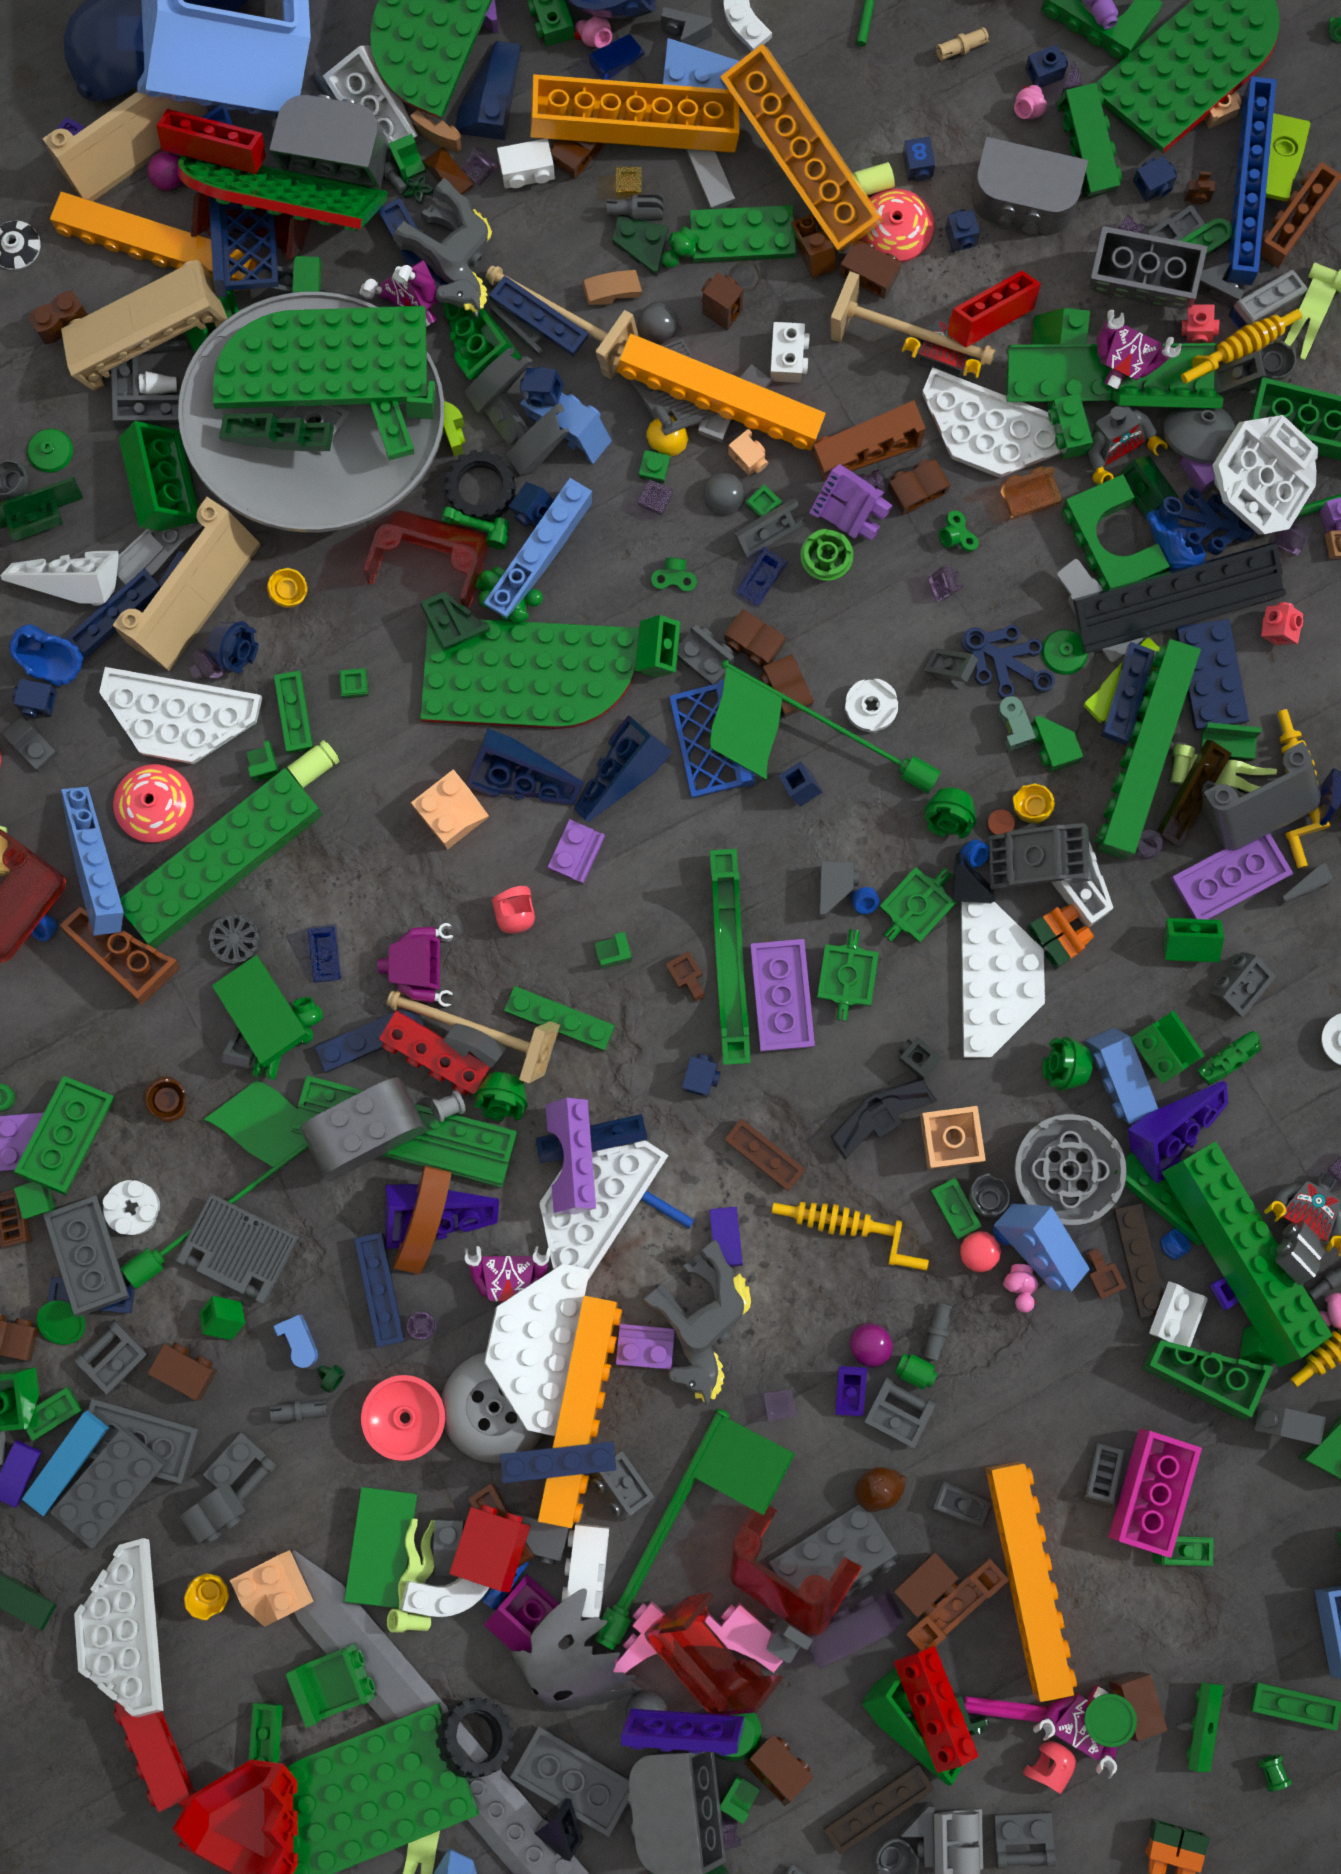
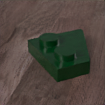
(642, 241)
(451, 622)

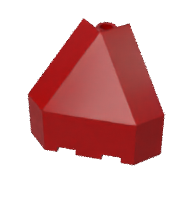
(243, 1820)

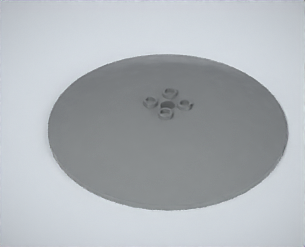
(301, 487)

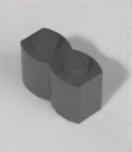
(1300, 1252)
(212, 1514)

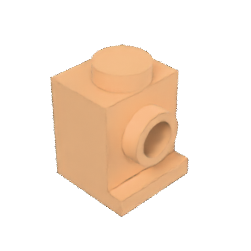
(1224, 111)
(748, 454)

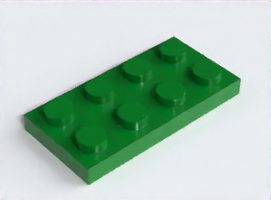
(743, 233)
(64, 1135)

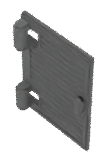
(662, 403)
(237, 1248)

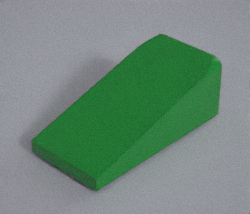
(307, 274)
(1189, 1552)

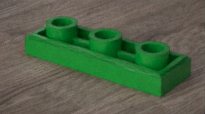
(1205, 1727)

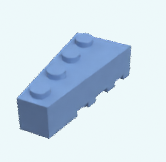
(694, 66)

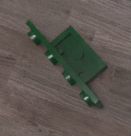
(38, 509)

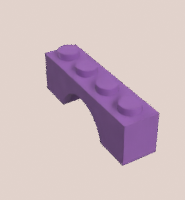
(575, 1186)

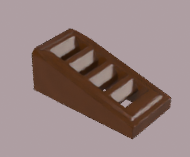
(22, 1226)

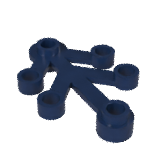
(1237, 529)
(1004, 658)

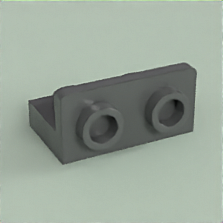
(704, 654)
(1242, 983)
(621, 1488)

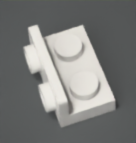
(1178, 1315)

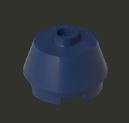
(232, 645)

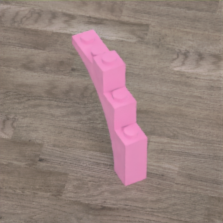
(738, 1632)

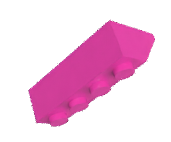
(1155, 1492)

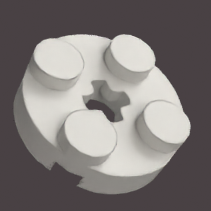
(871, 690)
(146, 1212)

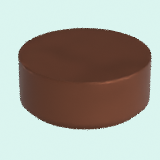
(1000, 822)

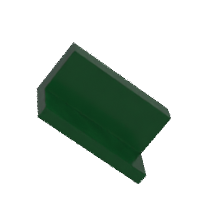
(1147, 483)

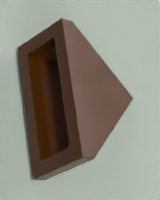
(443, 166)

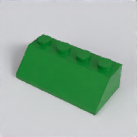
(158, 476)

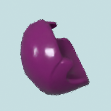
(164, 171)
(871, 1345)

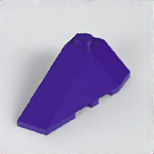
(1168, 1131)
(460, 1212)

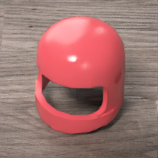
(516, 913)
(980, 1251)
(1061, 1770)

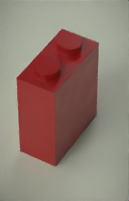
(490, 1548)

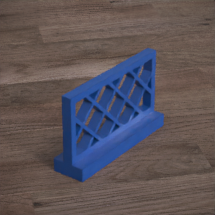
(743, 776)

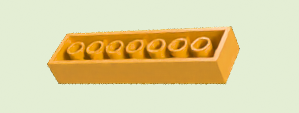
(634, 113)
(802, 148)
(580, 1404)
(1030, 1582)

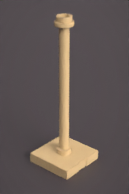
(848, 308)
(612, 342)
(537, 1050)

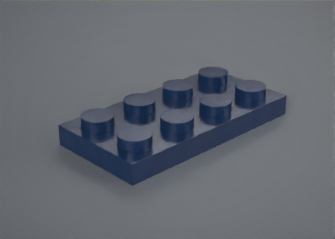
(1216, 684)

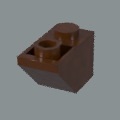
(814, 245)

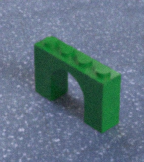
(1118, 40)
(1083, 515)

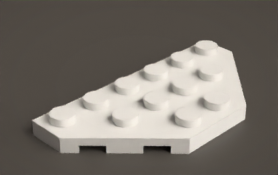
(985, 428)
(176, 716)
(999, 978)
(619, 1183)
(534, 1345)
(120, 1632)

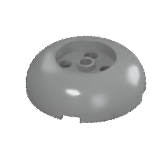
(1068, 1136)
(464, 1415)

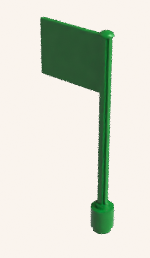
(732, 1463)

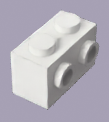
(526, 163)
(787, 352)

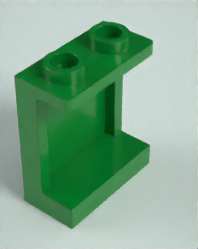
(1167, 1047)
(330, 1684)

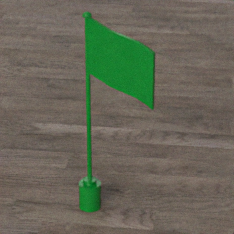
(750, 720)
(259, 1123)

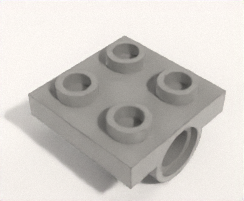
(958, 1841)

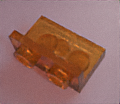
(1031, 492)

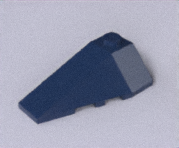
(489, 99)
(630, 761)
(514, 769)

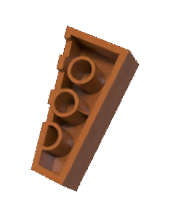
(871, 441)
(129, 962)

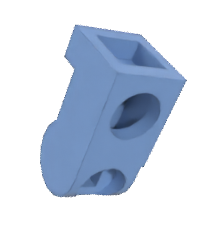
(303, 1348)

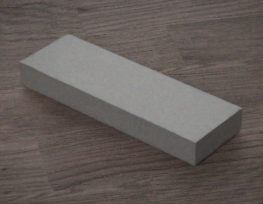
(711, 178)
(1271, 297)

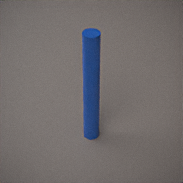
(667, 1209)

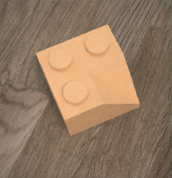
(450, 809)
(952, 1138)
(272, 1589)

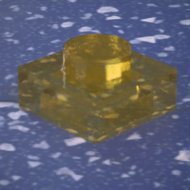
(628, 181)

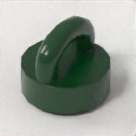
(330, 1377)

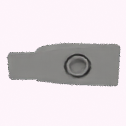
(154, 550)
(1079, 584)

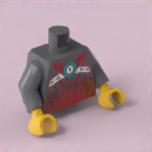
(940, 357)
(1118, 435)
(1313, 1205)

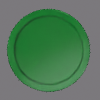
(49, 450)
(1063, 652)
(59, 1323)
(1110, 1720)

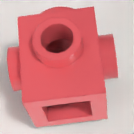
(1200, 324)
(1282, 624)

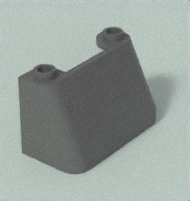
(1266, 809)

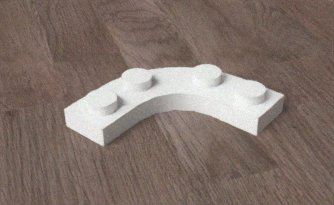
(745, 24)
(441, 1600)

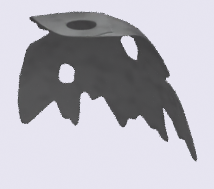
(572, 1669)

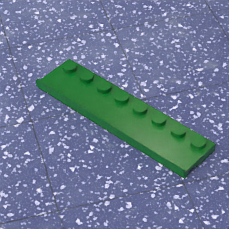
(1064, 370)
(456, 1145)

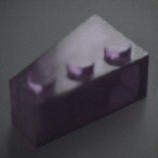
(856, 1628)

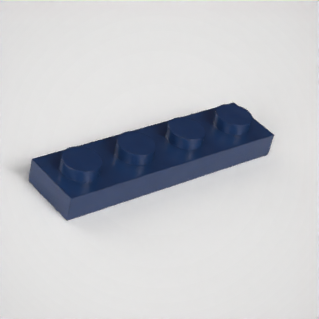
(393, 216)
(539, 316)
(99, 625)
(1128, 693)
(357, 1042)
(603, 1136)
(379, 1290)
(558, 1462)

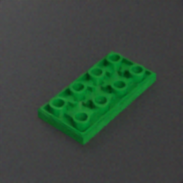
(260, 1011)
(379, 1546)

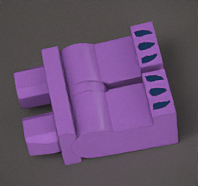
(850, 503)

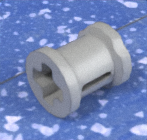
(447, 1106)

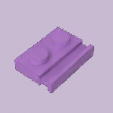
(576, 851)
(645, 1346)

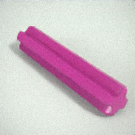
(1004, 1709)

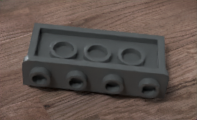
(849, 1536)

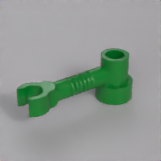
(497, 531)

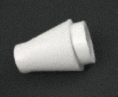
(156, 384)

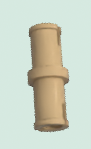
(962, 44)

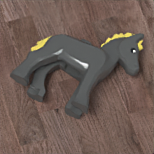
(456, 253)
(706, 1324)

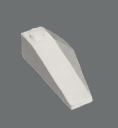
(361, 81)
(78, 579)

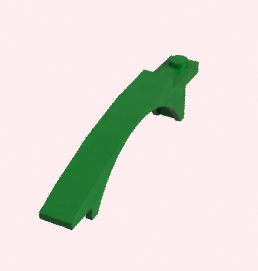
(729, 956)

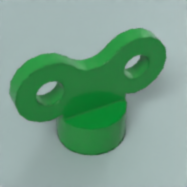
(957, 533)
(674, 574)

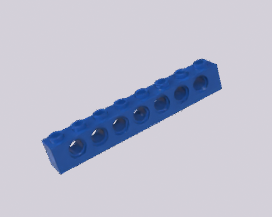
(1251, 180)

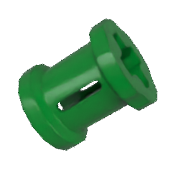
(1274, 1772)

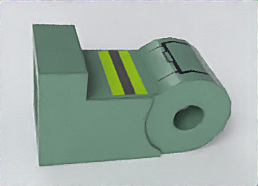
(1017, 723)

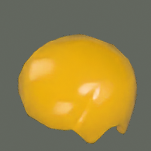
(670, 444)
(287, 588)
(1033, 803)
(206, 1596)

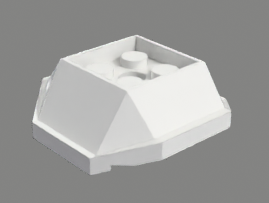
(1266, 473)

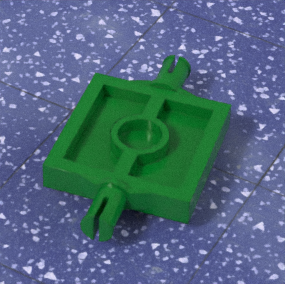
(917, 905)
(847, 975)

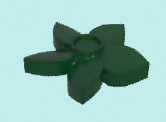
(417, 188)

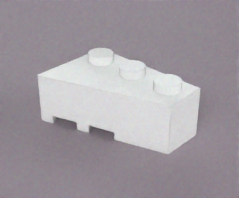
(1089, 897)
(587, 1565)

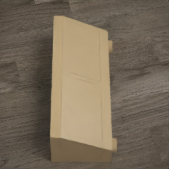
(113, 143)
(140, 322)
(191, 589)

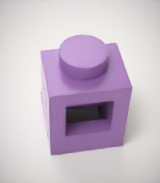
(1331, 515)

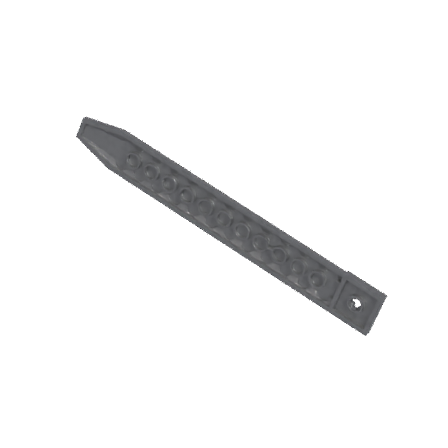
(506, 1815)

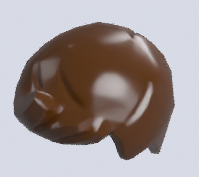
(165, 1098)
(880, 1489)

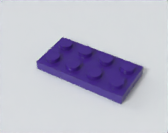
(682, 1731)

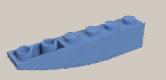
(540, 547)
(92, 862)

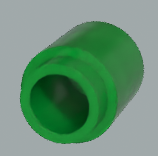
(916, 1371)

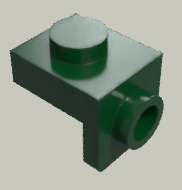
(974, 1725)

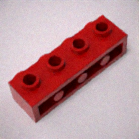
(211, 141)
(993, 308)
(430, 1050)
(938, 1709)
(156, 1757)

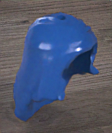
(1170, 539)
(45, 655)

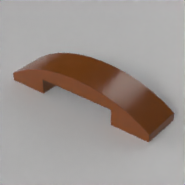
(424, 1220)
(950, 1611)

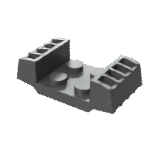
(1039, 856)

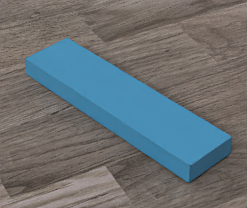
(65, 1463)

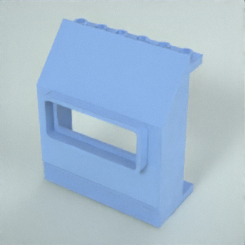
(224, 55)

